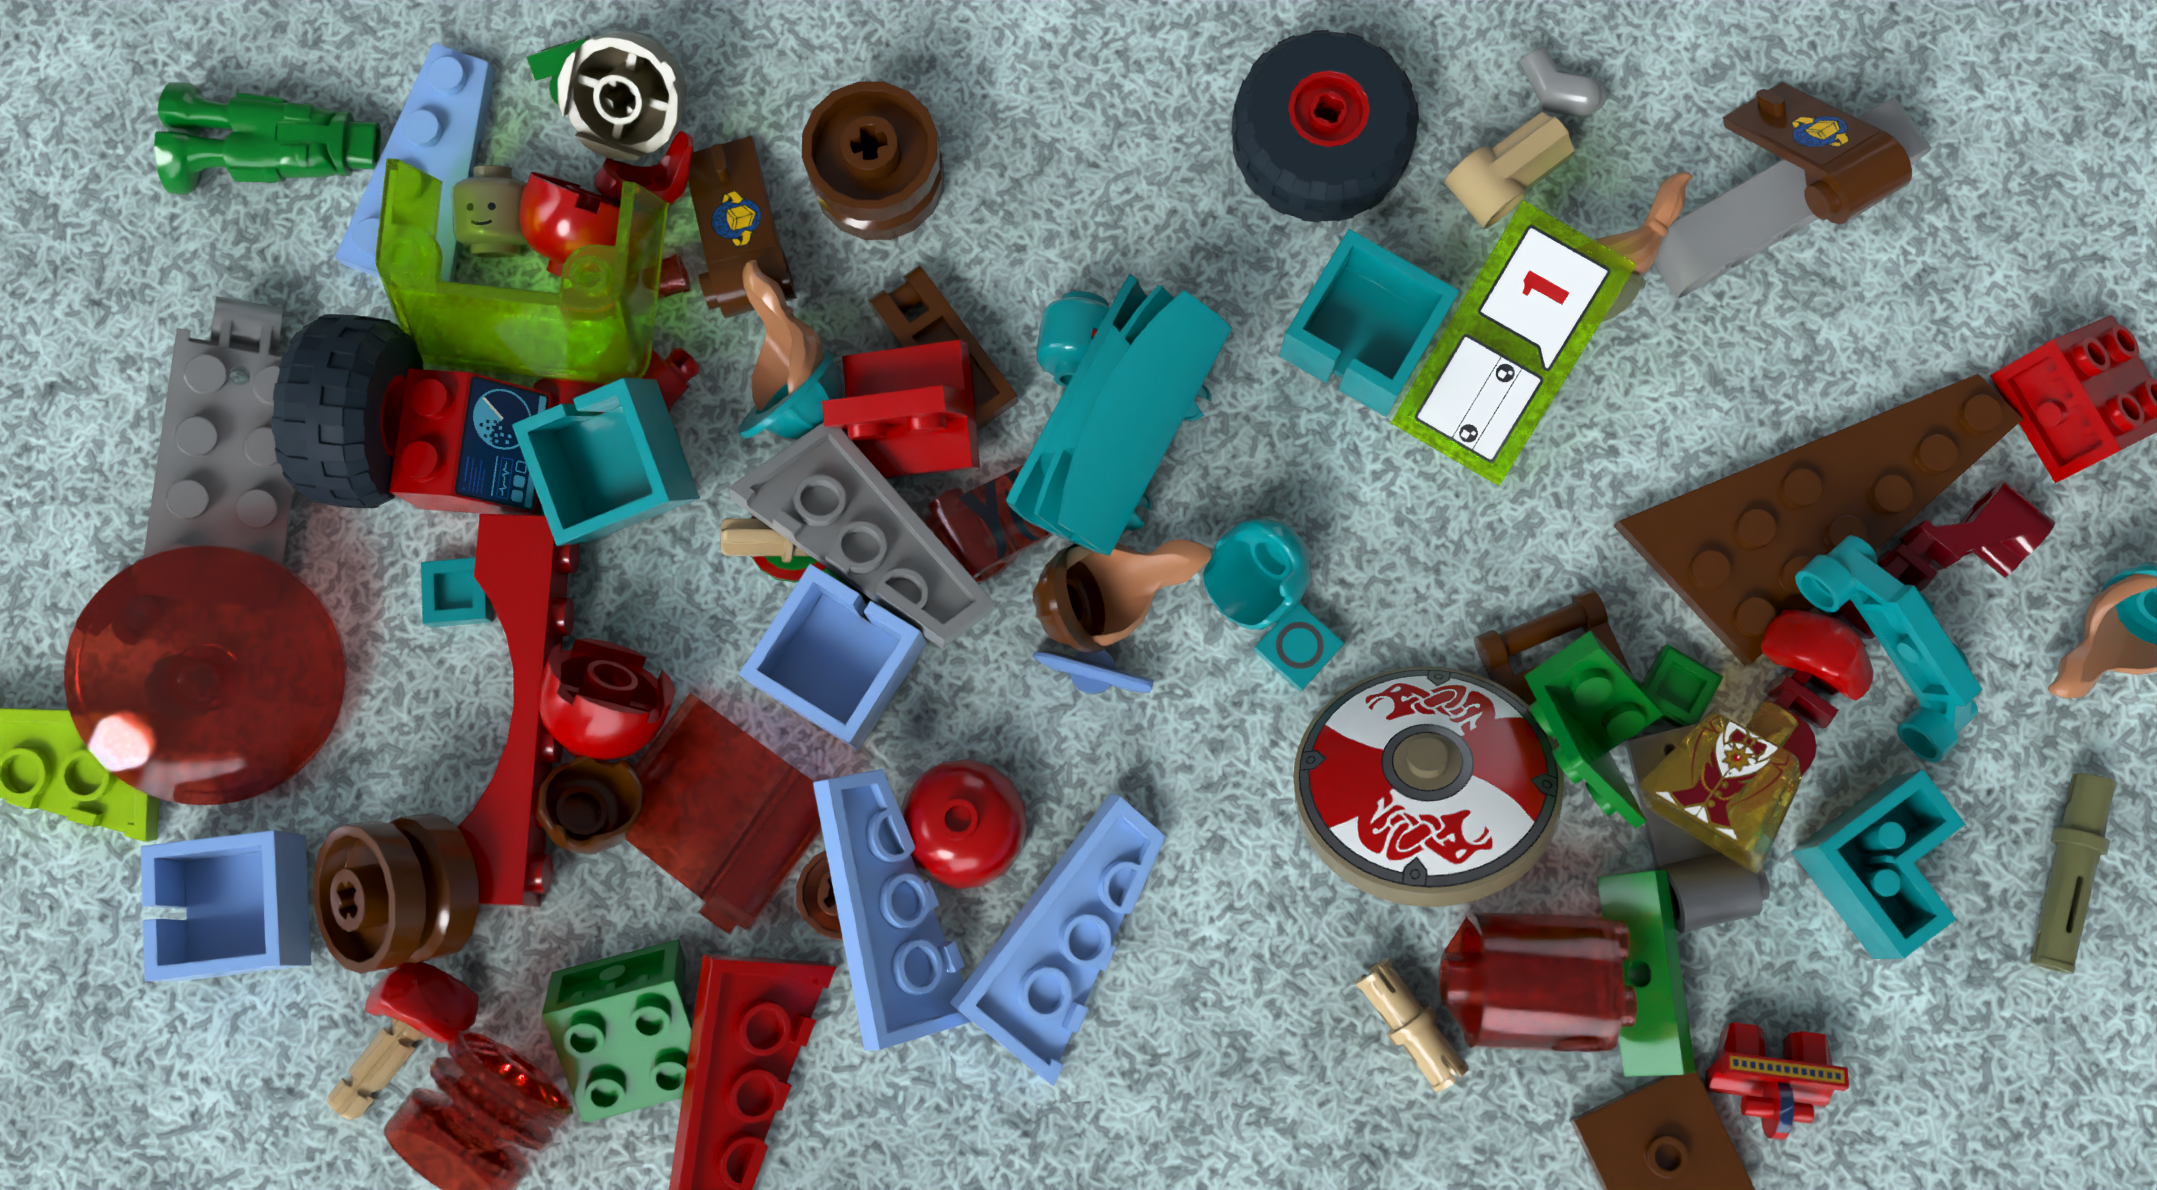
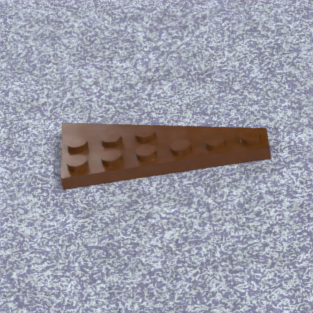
(1745, 537)

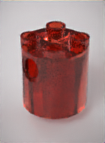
(1538, 982)

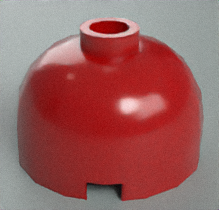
(562, 217)
(602, 699)
(964, 823)

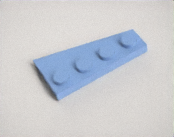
(891, 936)
(1046, 961)

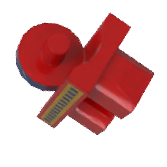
(1774, 1087)

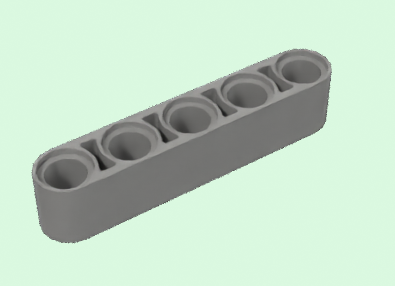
(1758, 213)

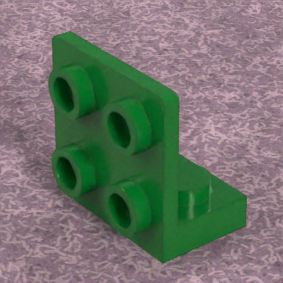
(1590, 709)
(621, 1029)

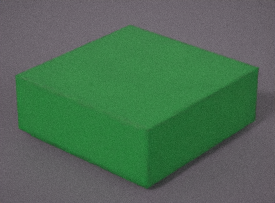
(1680, 686)

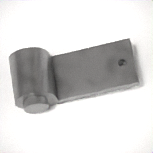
(1702, 881)

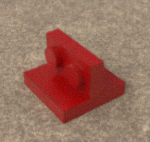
(909, 409)

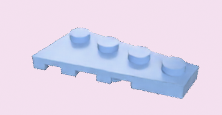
(436, 135)

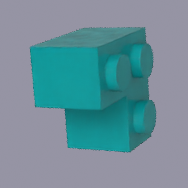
(1868, 865)

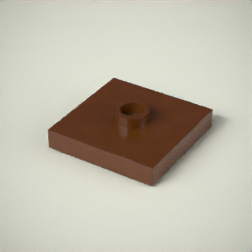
(1661, 1139)

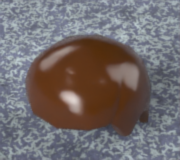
(590, 804)

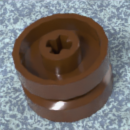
(873, 160)
(395, 892)

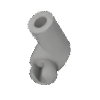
(1562, 91)

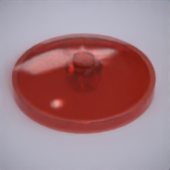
(205, 674)

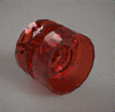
(486, 1108)

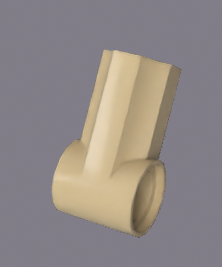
(1498, 178)

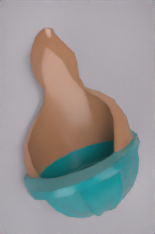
(791, 368)
(2116, 635)

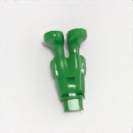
(267, 140)

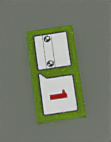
(1512, 342)

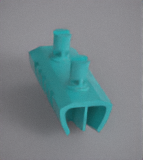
(1119, 416)

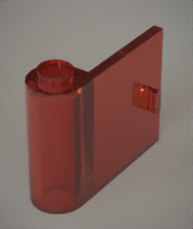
(722, 814)

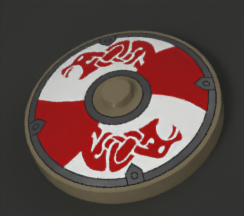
(1428, 786)

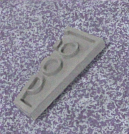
(857, 525)

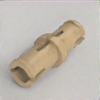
(1412, 1025)

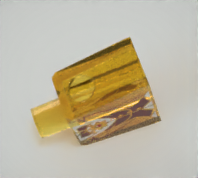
(1729, 784)

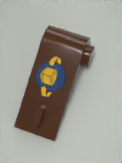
(1843, 158)
(735, 224)

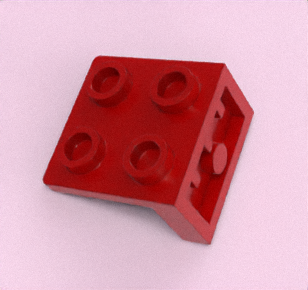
(2082, 396)

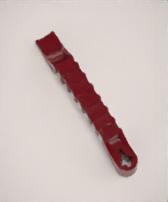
(1997, 528)

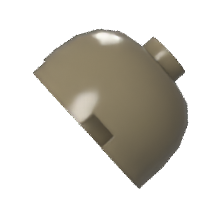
(622, 94)

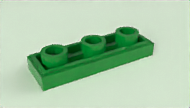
(1661, 1034)

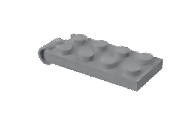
(217, 444)

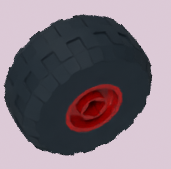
(1324, 126)
(342, 408)

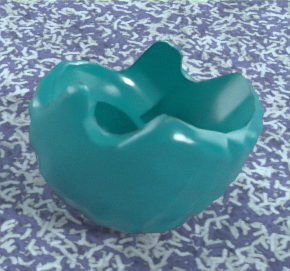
(1258, 573)

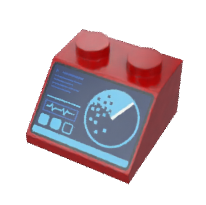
(461, 446)

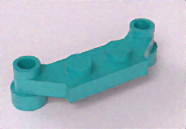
(1910, 636)

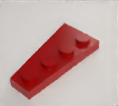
(738, 1065)

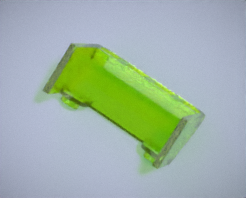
(585, 333)

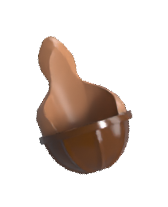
(1103, 598)

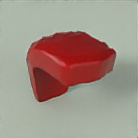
(665, 179)
(1821, 648)
(424, 1000)

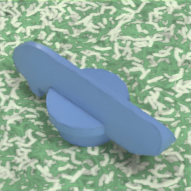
(1094, 671)

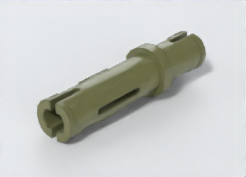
(2073, 871)

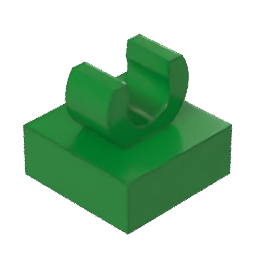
(551, 61)

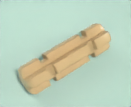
(373, 1069)

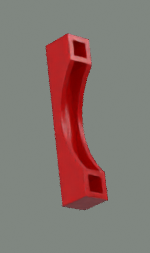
(528, 589)

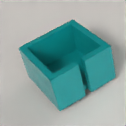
(1367, 322)
(606, 467)

